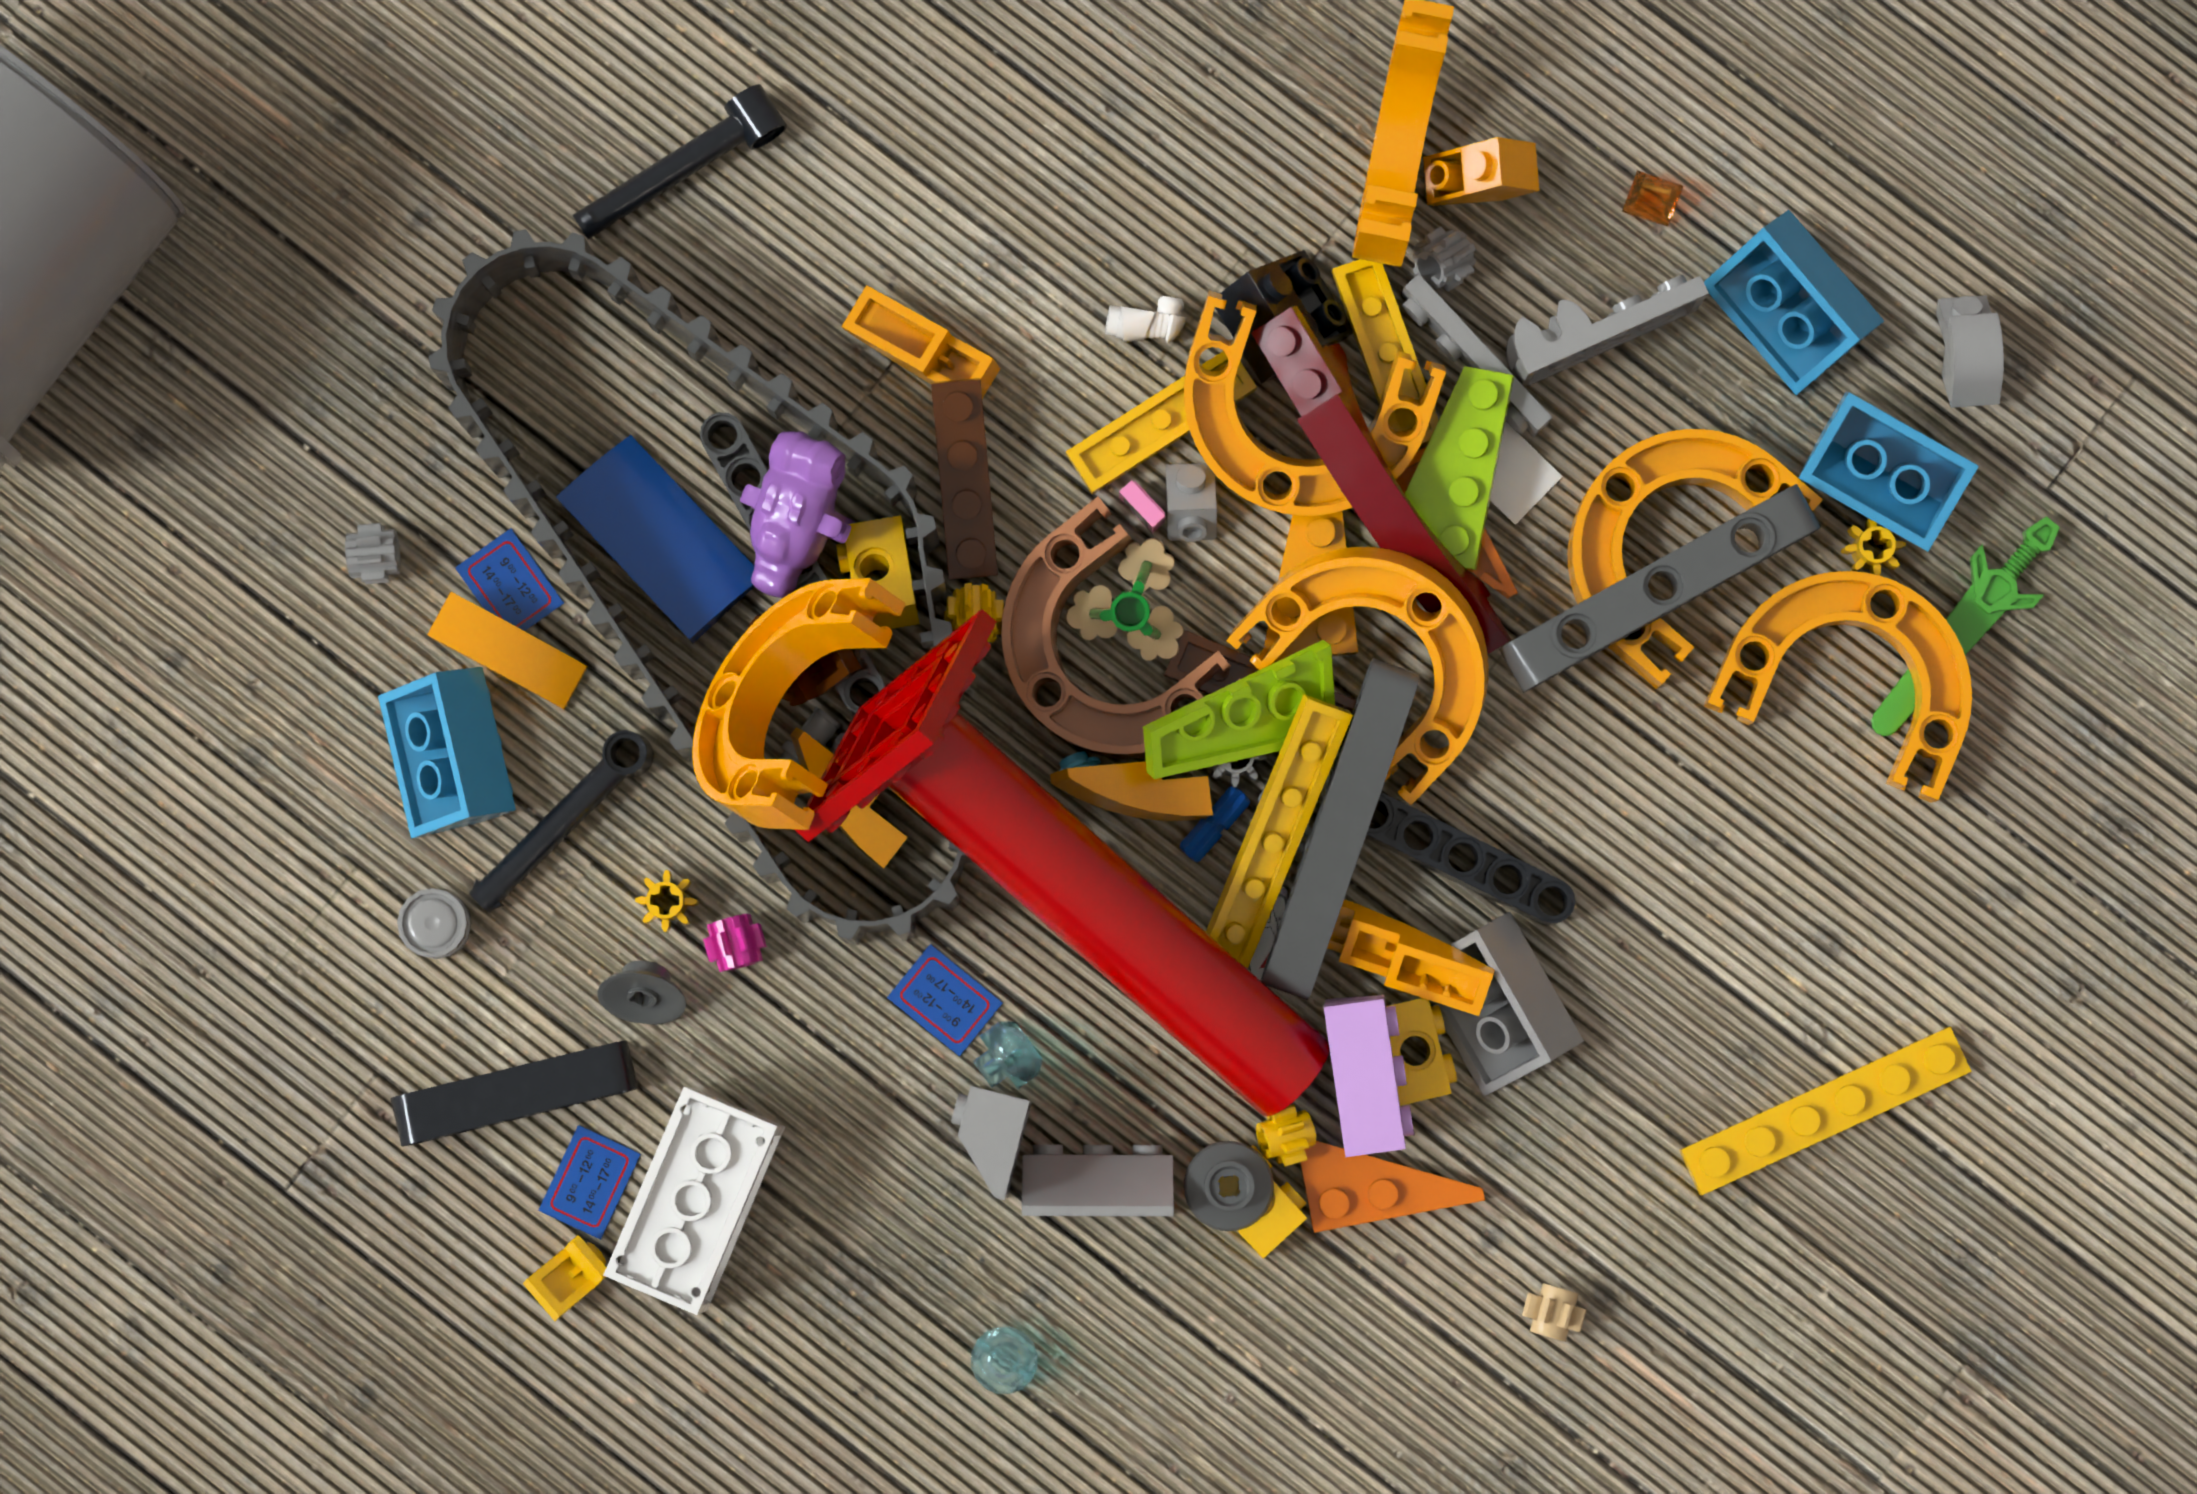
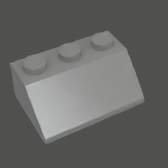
(1521, 1015)
(992, 1134)
(1097, 1182)

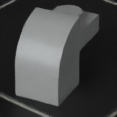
(1972, 351)

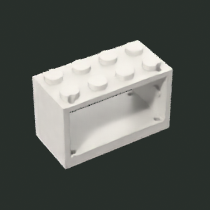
(694, 1201)

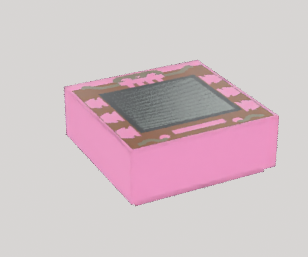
(1142, 506)

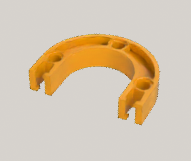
(1401, 132)
(1245, 462)
(1647, 467)
(1391, 583)
(1914, 630)
(753, 681)

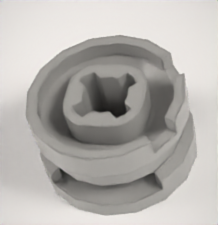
(434, 923)

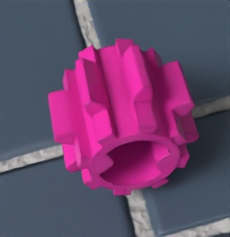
(734, 942)

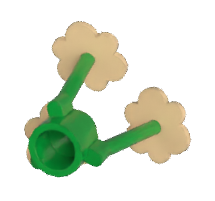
(1130, 611)

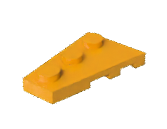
(1308, 538)

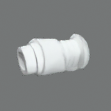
(1139, 324)

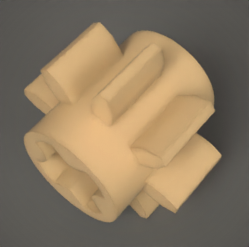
(1554, 1312)

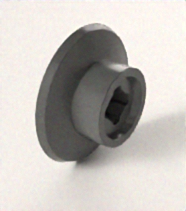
(642, 994)
(1203, 1189)

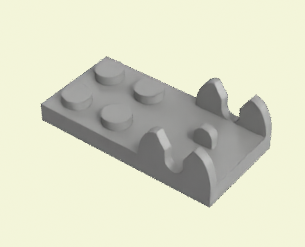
(1574, 339)

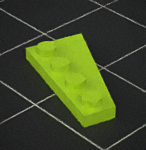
(1460, 463)
(1239, 718)

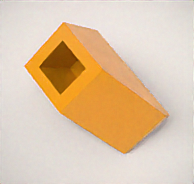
(1481, 172)

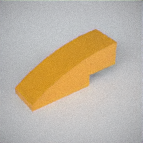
(916, 341)
(507, 650)
(1134, 793)
(863, 826)

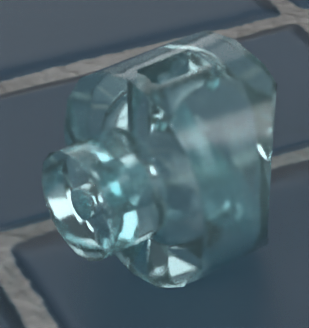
(1008, 1055)
(1004, 1360)

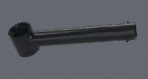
(750, 120)
(561, 820)

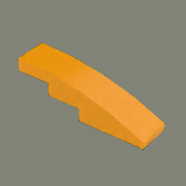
(1410, 959)

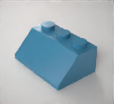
(1792, 302)
(1887, 471)
(446, 751)

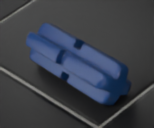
(1208, 831)

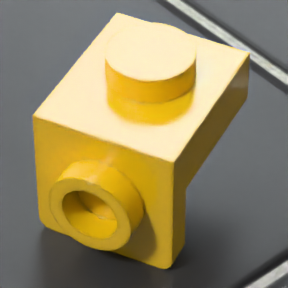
(567, 1277)

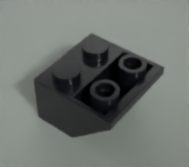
(1275, 289)

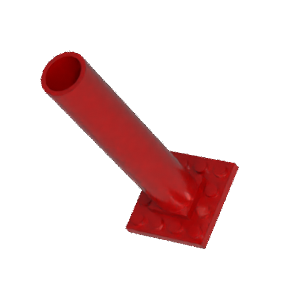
(1064, 873)

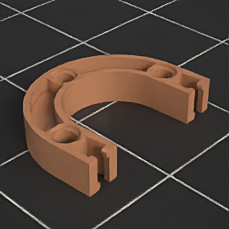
(1033, 657)

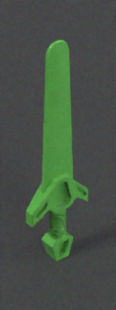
(1977, 611)

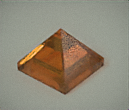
(1652, 198)

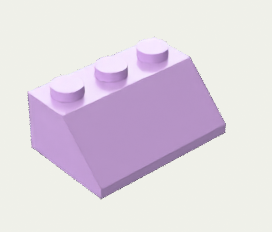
(1367, 1074)

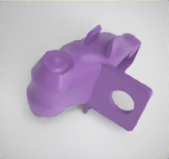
(795, 510)

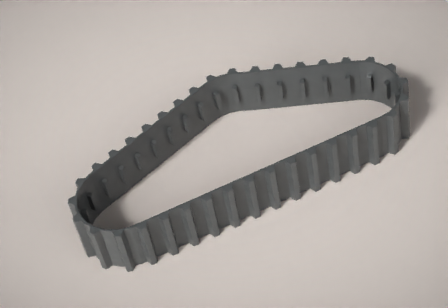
(574, 255)

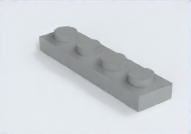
(1459, 341)

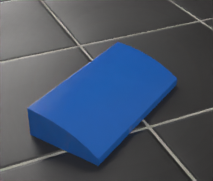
(659, 537)

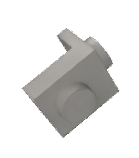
(1191, 502)

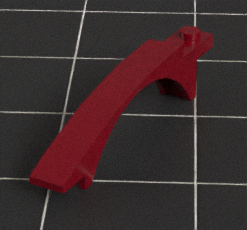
(1333, 422)

